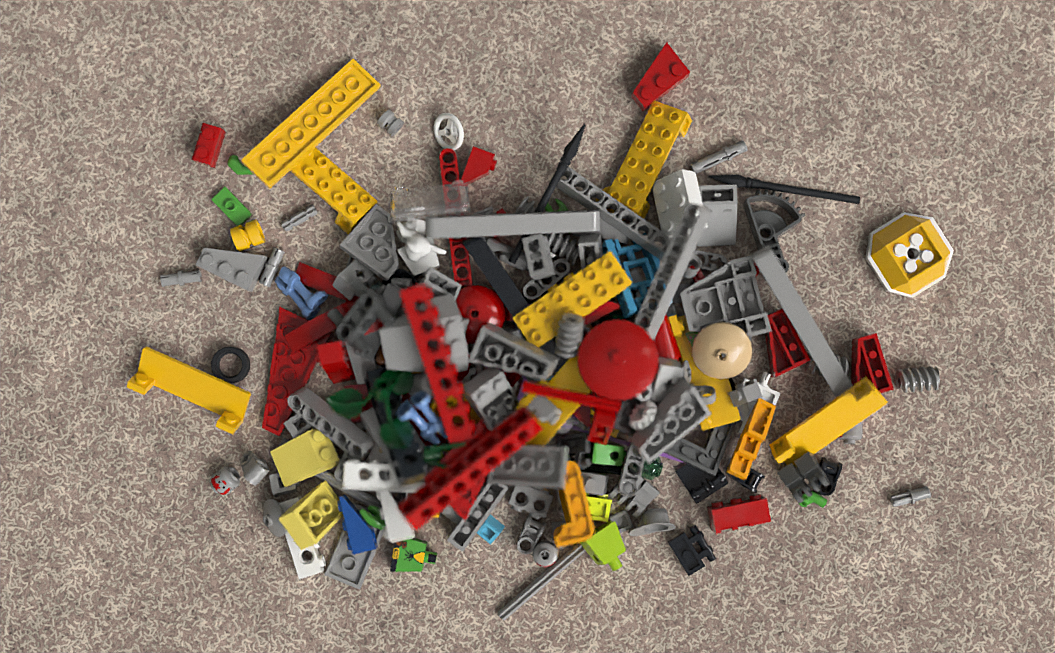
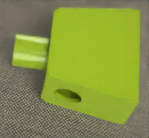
(605, 545)

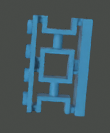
(649, 265)

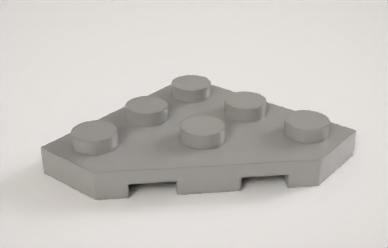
(374, 243)

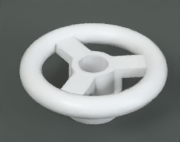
(452, 131)

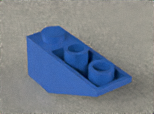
(360, 533)

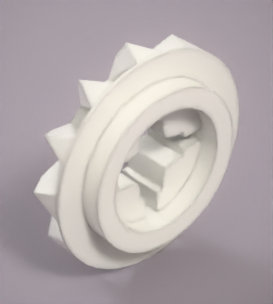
(648, 411)

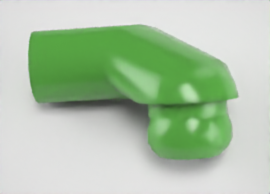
(234, 163)
(815, 498)

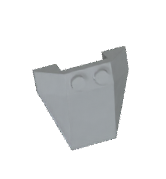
(727, 297)
(401, 347)

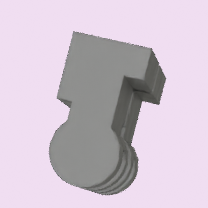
(644, 495)

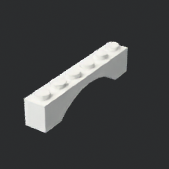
(396, 527)

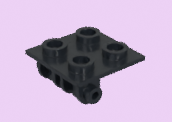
(699, 483)

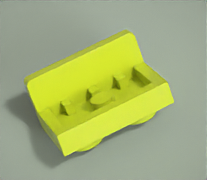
(599, 507)

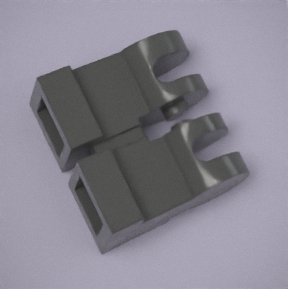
(794, 476)

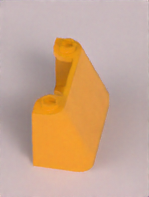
(575, 509)

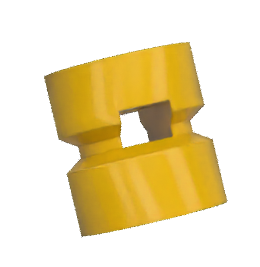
(247, 235)

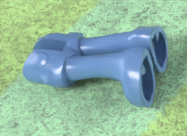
(308, 302)
(428, 429)

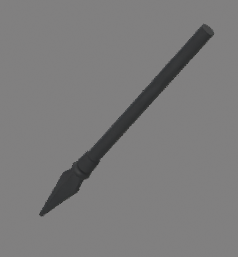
(570, 152)
(741, 181)

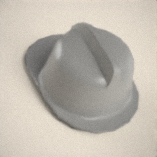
(653, 521)

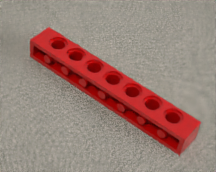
(455, 431)
(469, 468)

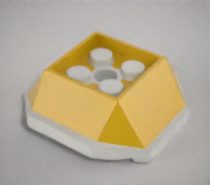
(889, 256)

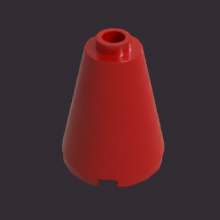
(666, 341)

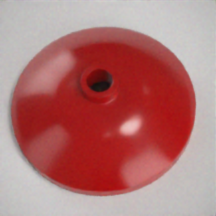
(486, 303)

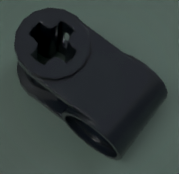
(832, 475)
(752, 481)

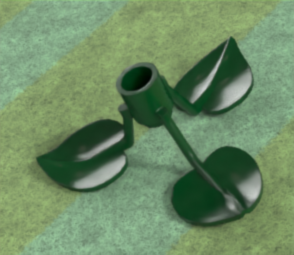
(349, 401)

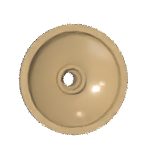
(719, 339)

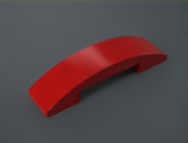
(319, 280)
(315, 328)

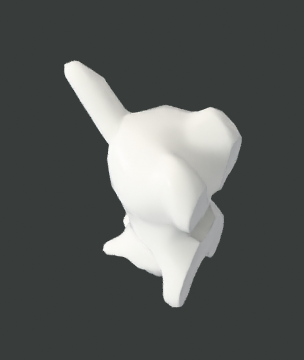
(416, 244)

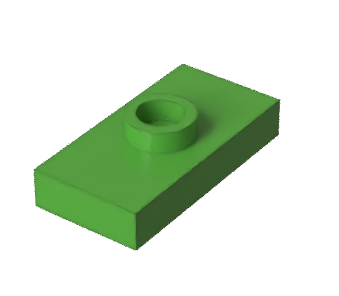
(231, 206)

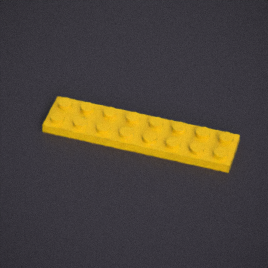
(310, 123)

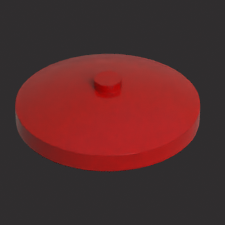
(618, 360)

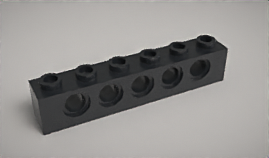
(404, 472)

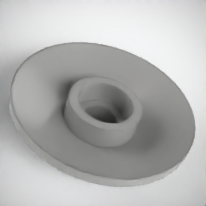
(272, 511)

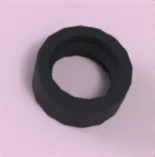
(215, 364)

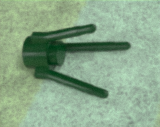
(433, 453)

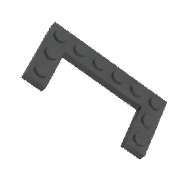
(704, 459)

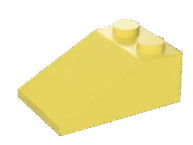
(304, 457)
(312, 516)

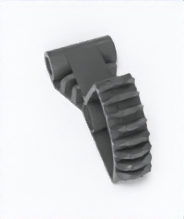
(771, 222)

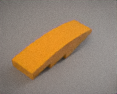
(751, 439)

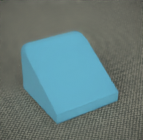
(490, 529)

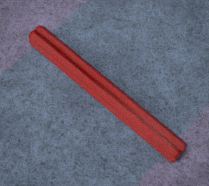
(571, 396)

